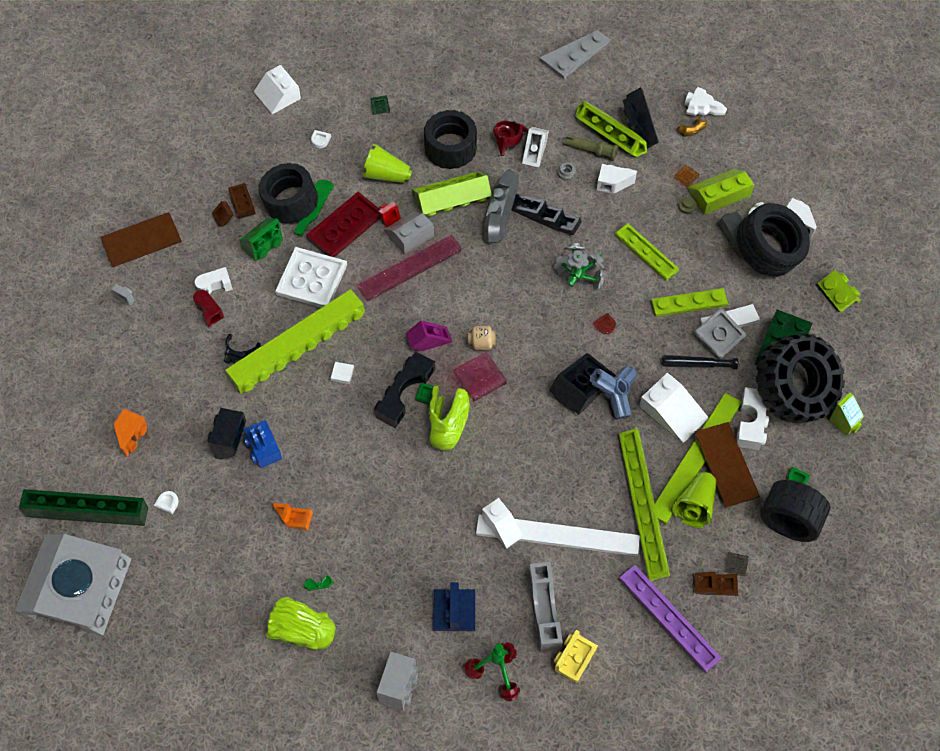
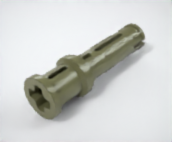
(600, 148)

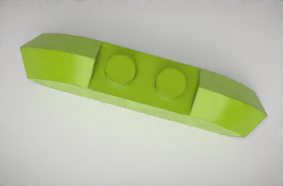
(611, 129)

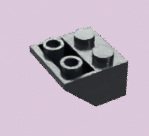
(226, 433)

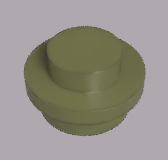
(687, 205)

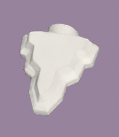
(703, 104)

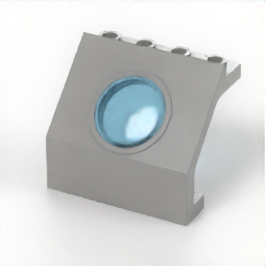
(74, 582)

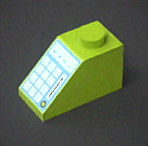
(847, 415)

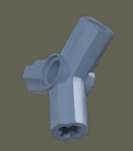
(616, 388)

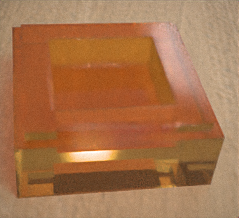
(686, 176)

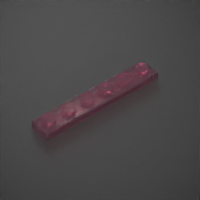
(409, 267)

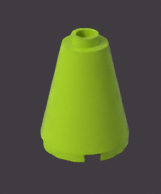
(385, 166)
(697, 501)

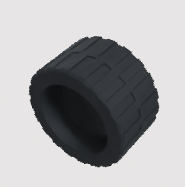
(450, 123)
(285, 177)
(795, 510)

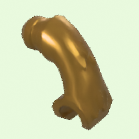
(691, 130)

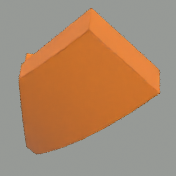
(294, 517)

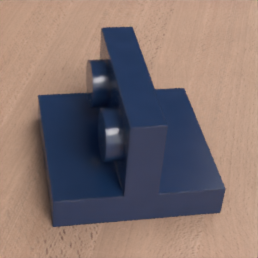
(454, 609)

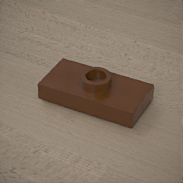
(241, 200)

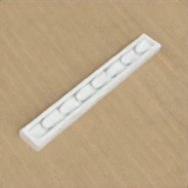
(570, 537)

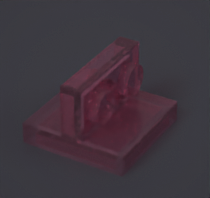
(479, 376)

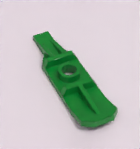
(324, 189)

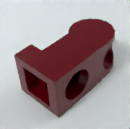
(206, 303)

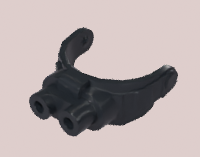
(235, 356)

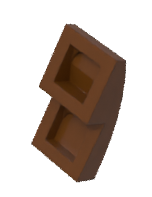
(711, 584)

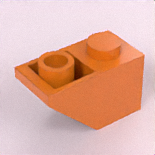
(129, 426)

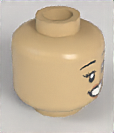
(482, 338)

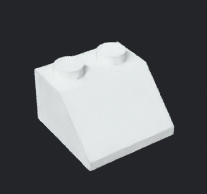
(277, 90)

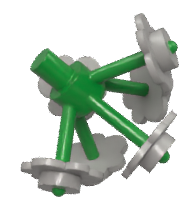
(580, 263)

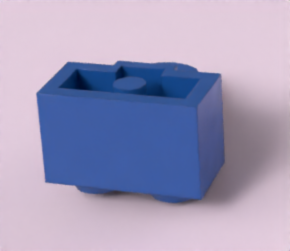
(262, 443)

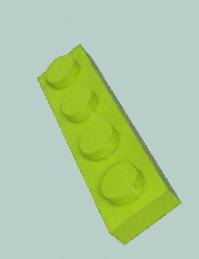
(689, 302)

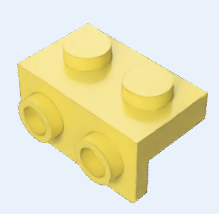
(575, 657)

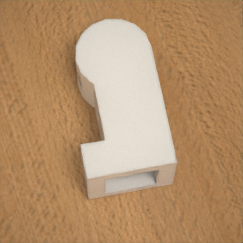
(213, 281)

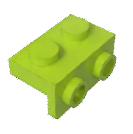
(839, 291)

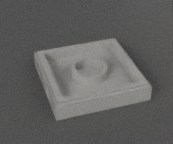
(720, 333)

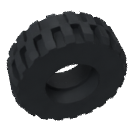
(823, 374)

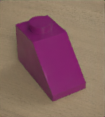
(427, 336)

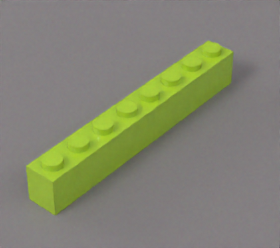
(295, 341)

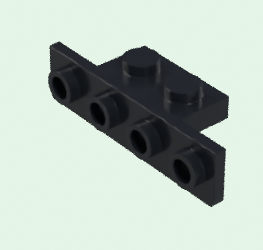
(639, 117)

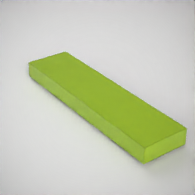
(646, 252)

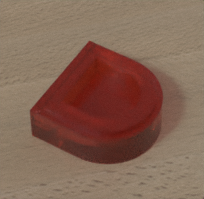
(605, 324)

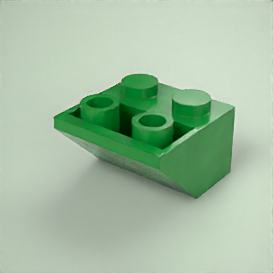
(262, 238)

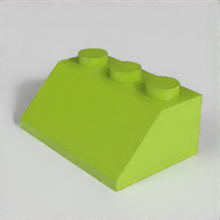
(721, 190)

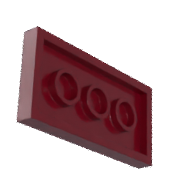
(344, 225)

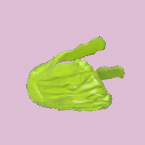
(447, 432)
(300, 624)

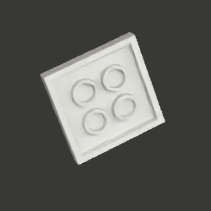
(311, 277)

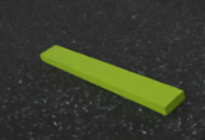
(693, 460)
(644, 505)

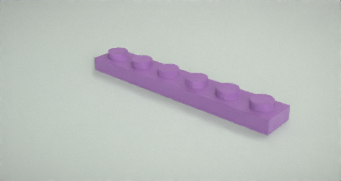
(670, 619)

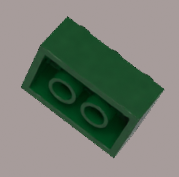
(782, 326)

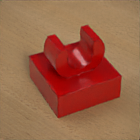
(389, 213)

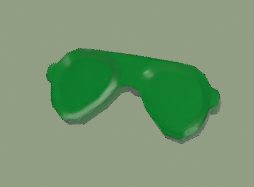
(312, 585)

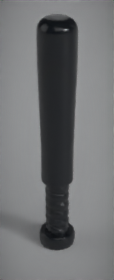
(688, 361)

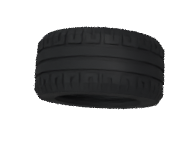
(786, 226)

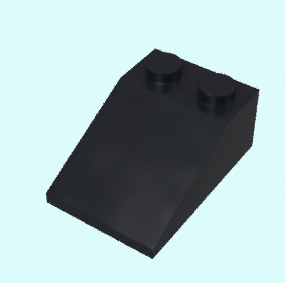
(574, 383)

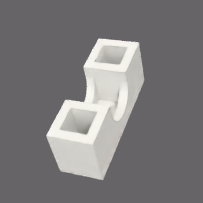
(752, 434)

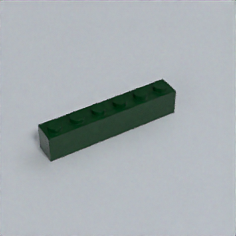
(83, 507)

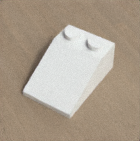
(673, 408)

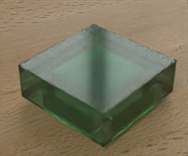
(380, 105)

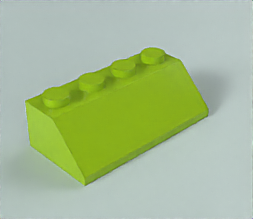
(452, 192)

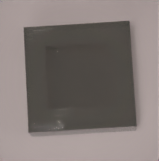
(736, 564)

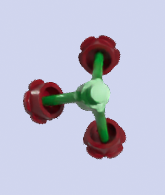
(500, 655)

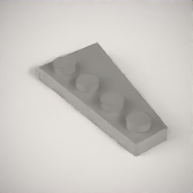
(573, 55)

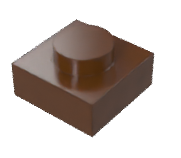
(222, 213)

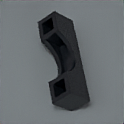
(416, 370)

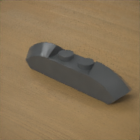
(500, 206)

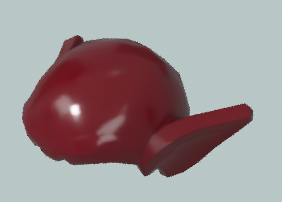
(508, 134)

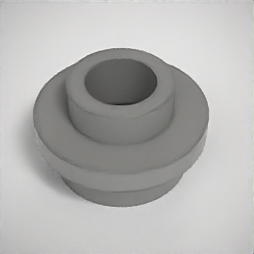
(566, 167)

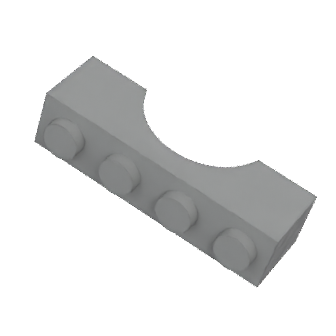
(544, 607)

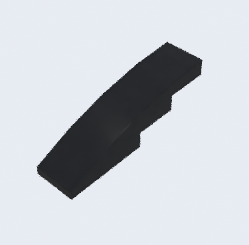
(546, 215)

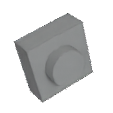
(123, 294)

